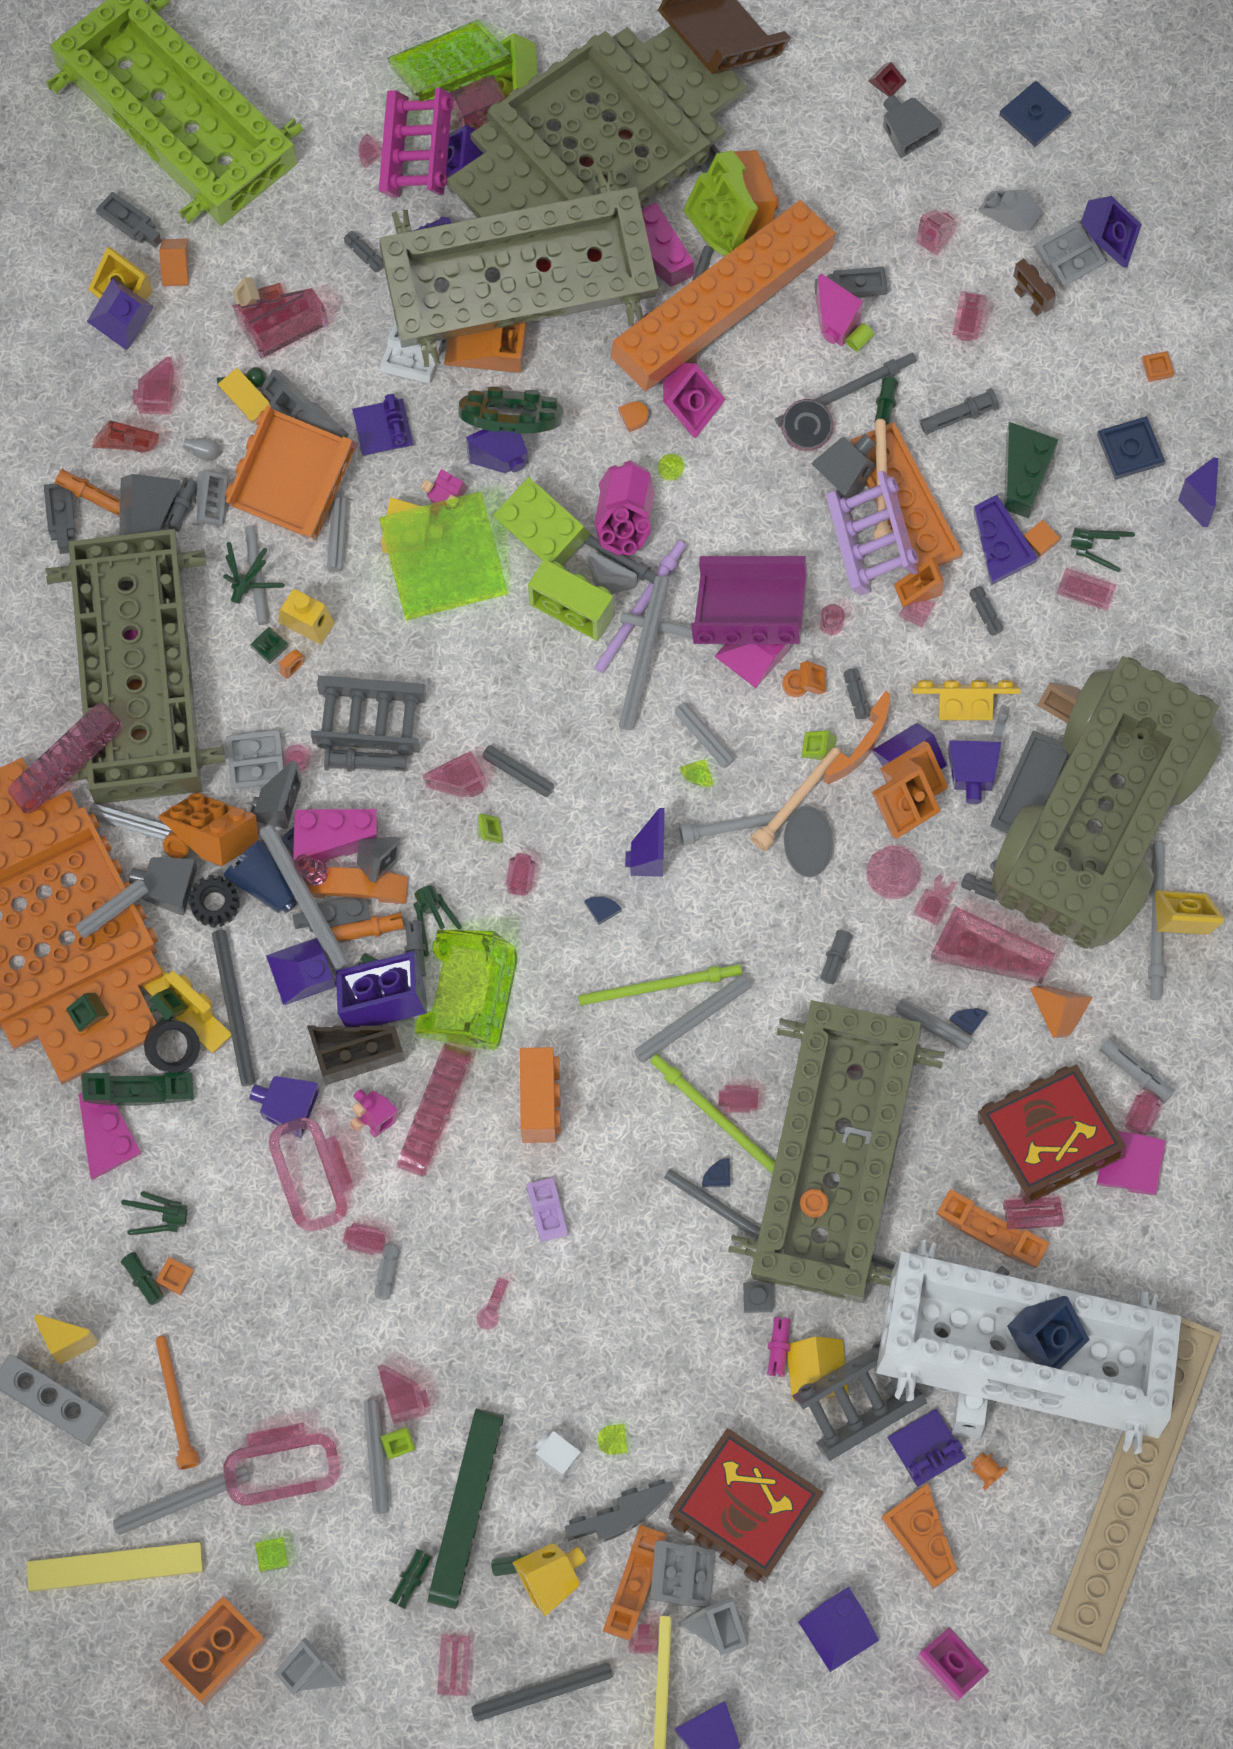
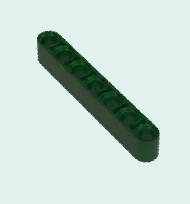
(465, 1508)

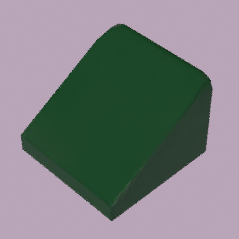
(87, 1011)

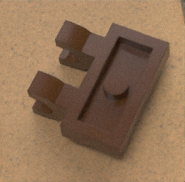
(1031, 282)

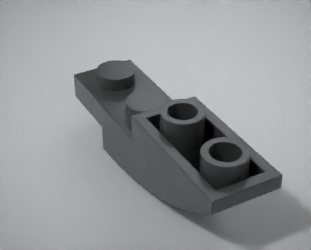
(292, 402)
(633, 1510)

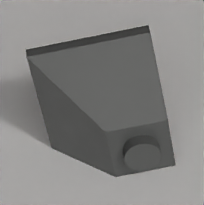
(278, 797)

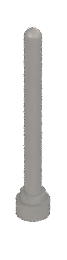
(691, 833)

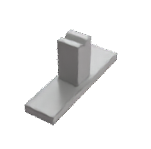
(1001, 721)

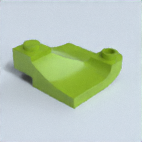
(721, 204)

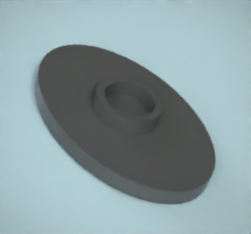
(808, 841)

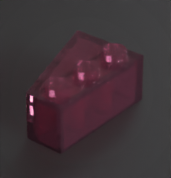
(281, 321)

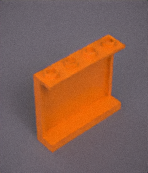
(290, 473)

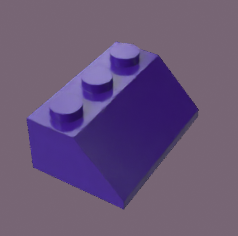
(381, 991)

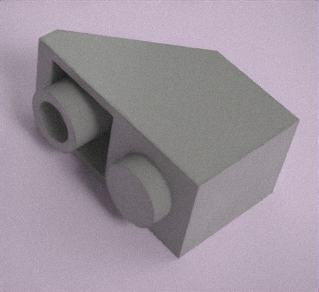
(1011, 208)

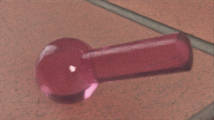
(488, 1317)

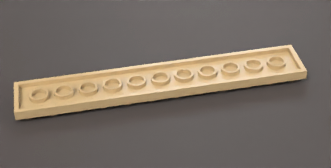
(1129, 1507)

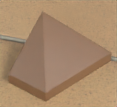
(1059, 700)

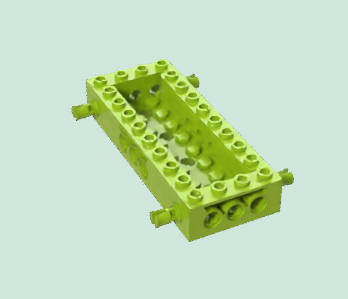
(194, 95)

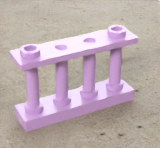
(847, 529)

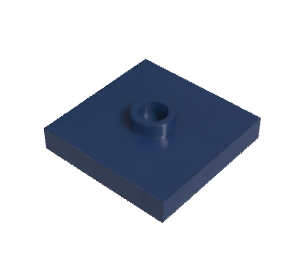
(1035, 113)
(1131, 448)

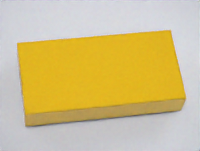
(243, 394)

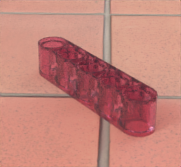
(65, 758)
(432, 1110)

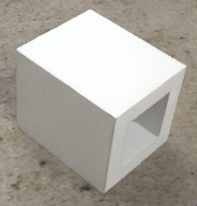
(557, 1454)

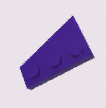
(1001, 540)

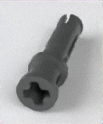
(969, 408)
(351, 759)

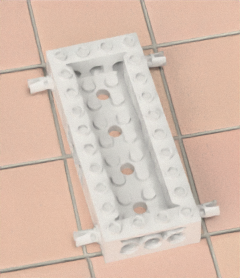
(976, 1310)

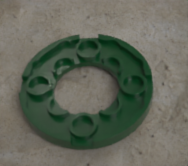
(474, 411)

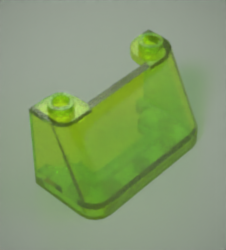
(470, 989)

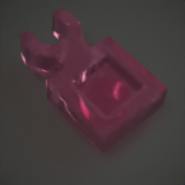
(933, 904)

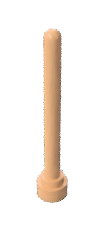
(881, 465)
(764, 837)

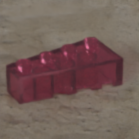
(990, 949)

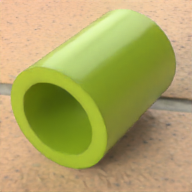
(859, 337)

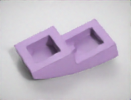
(547, 1209)

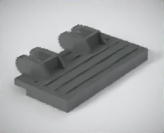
(1032, 778)

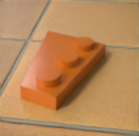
(920, 1534)

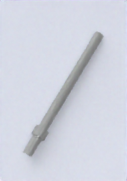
(1156, 971)

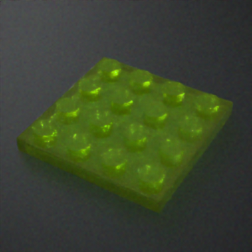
(450, 60)
(443, 556)

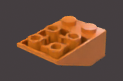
(489, 350)
(212, 827)

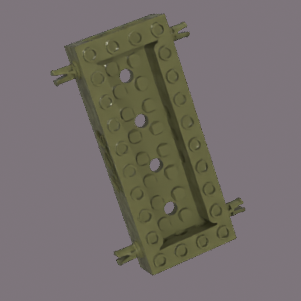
(512, 246)
(159, 656)
(812, 1149)

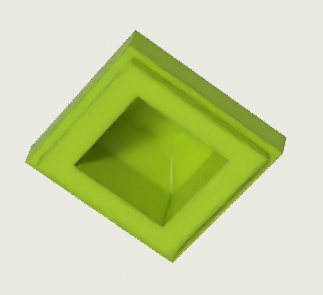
(489, 828)
(397, 1443)

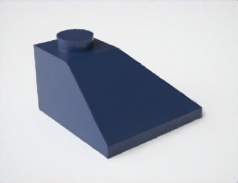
(1049, 1332)

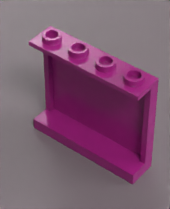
(750, 600)

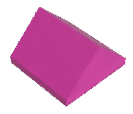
(952, 1664)

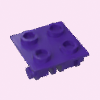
(383, 426)
(927, 1447)

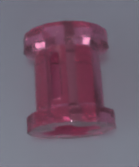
(828, 625)

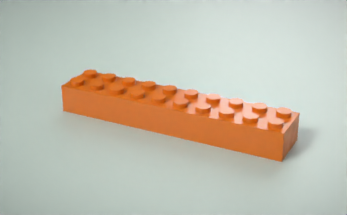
(722, 295)

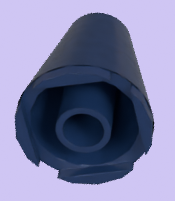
(261, 878)

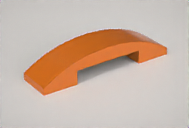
(845, 765)
(354, 883)
(991, 1230)
(633, 1585)

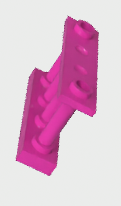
(394, 142)

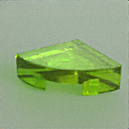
(697, 773)

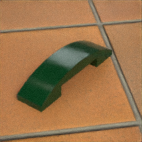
(137, 1090)

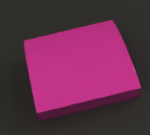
(1139, 1169)

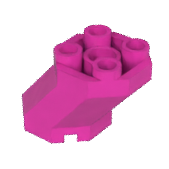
(624, 508)

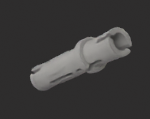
(1132, 1066)

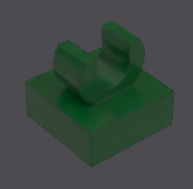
(269, 645)
(168, 1004)

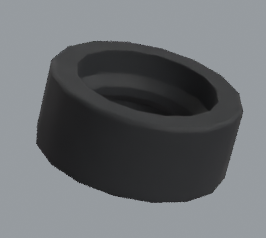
(192, 1050)

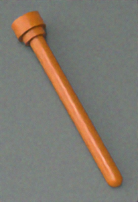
(187, 1455)

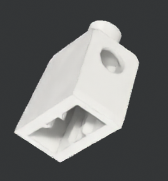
(969, 1411)

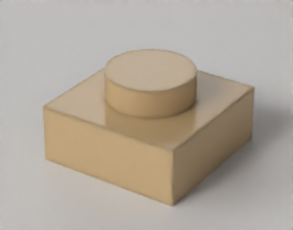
(246, 292)

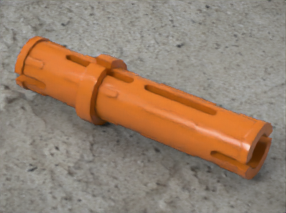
(88, 491)
(369, 927)

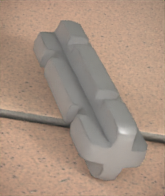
(386, 1271)

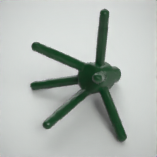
(242, 583)

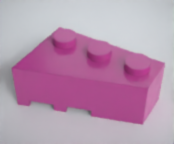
(668, 253)
(332, 832)

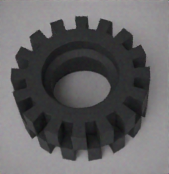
(209, 886)

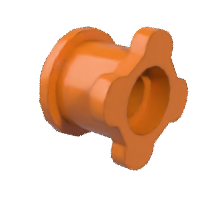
(987, 1469)

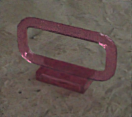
(333, 1164)
(276, 1441)

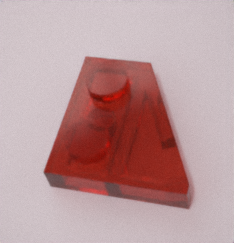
(125, 437)

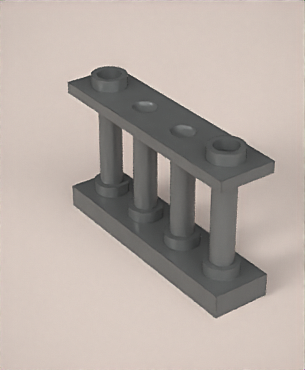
(357, 691)
(858, 1427)

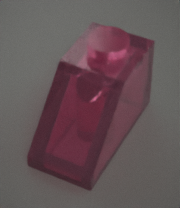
(935, 231)
(969, 316)
(155, 389)
(457, 777)
(402, 1395)

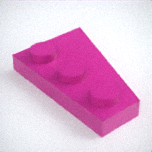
(106, 1138)

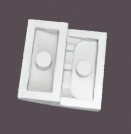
(407, 361)

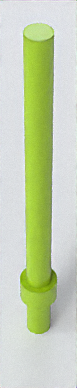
(712, 974)
(674, 1077)

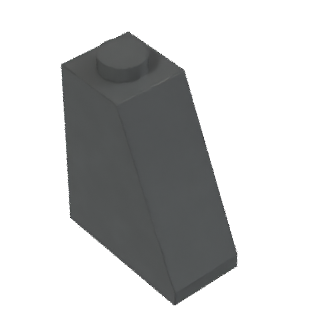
(144, 502)

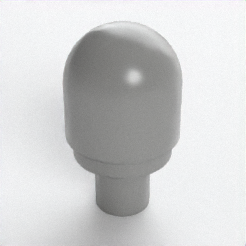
(202, 448)

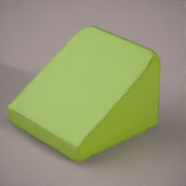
(818, 744)

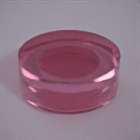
(298, 754)

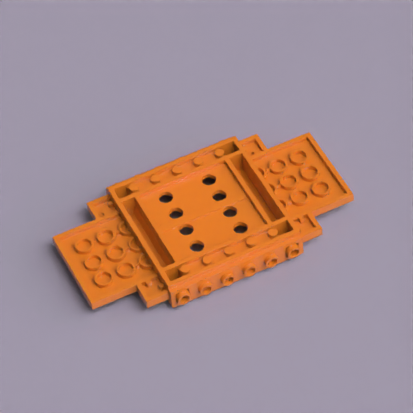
(109, 962)

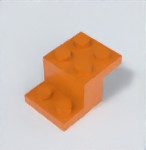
(910, 789)

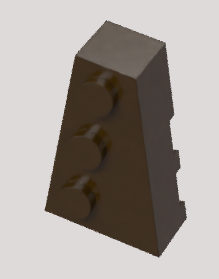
(354, 1050)

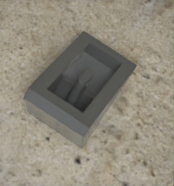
(377, 856)

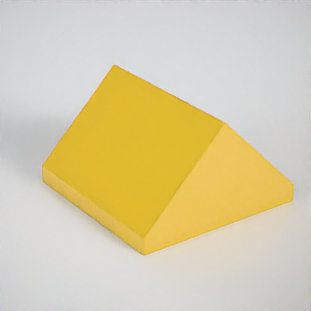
(118, 267)
(1186, 912)
(64, 1339)
(813, 1360)

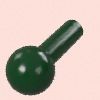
(254, 375)

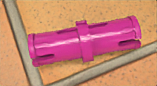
(779, 1346)

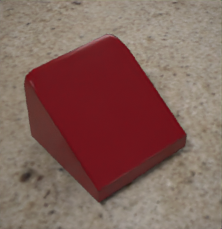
(887, 79)

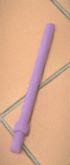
(666, 566)

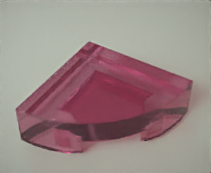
(368, 151)
(917, 612)

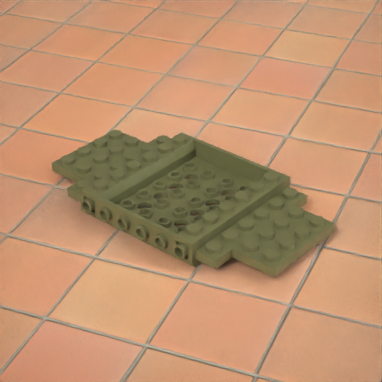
(652, 89)

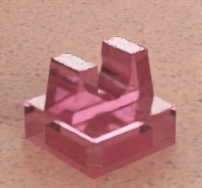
(643, 1644)

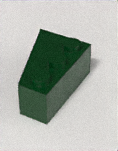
(1026, 464)

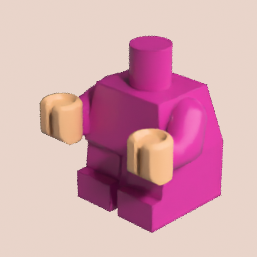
(444, 487)
(374, 1111)

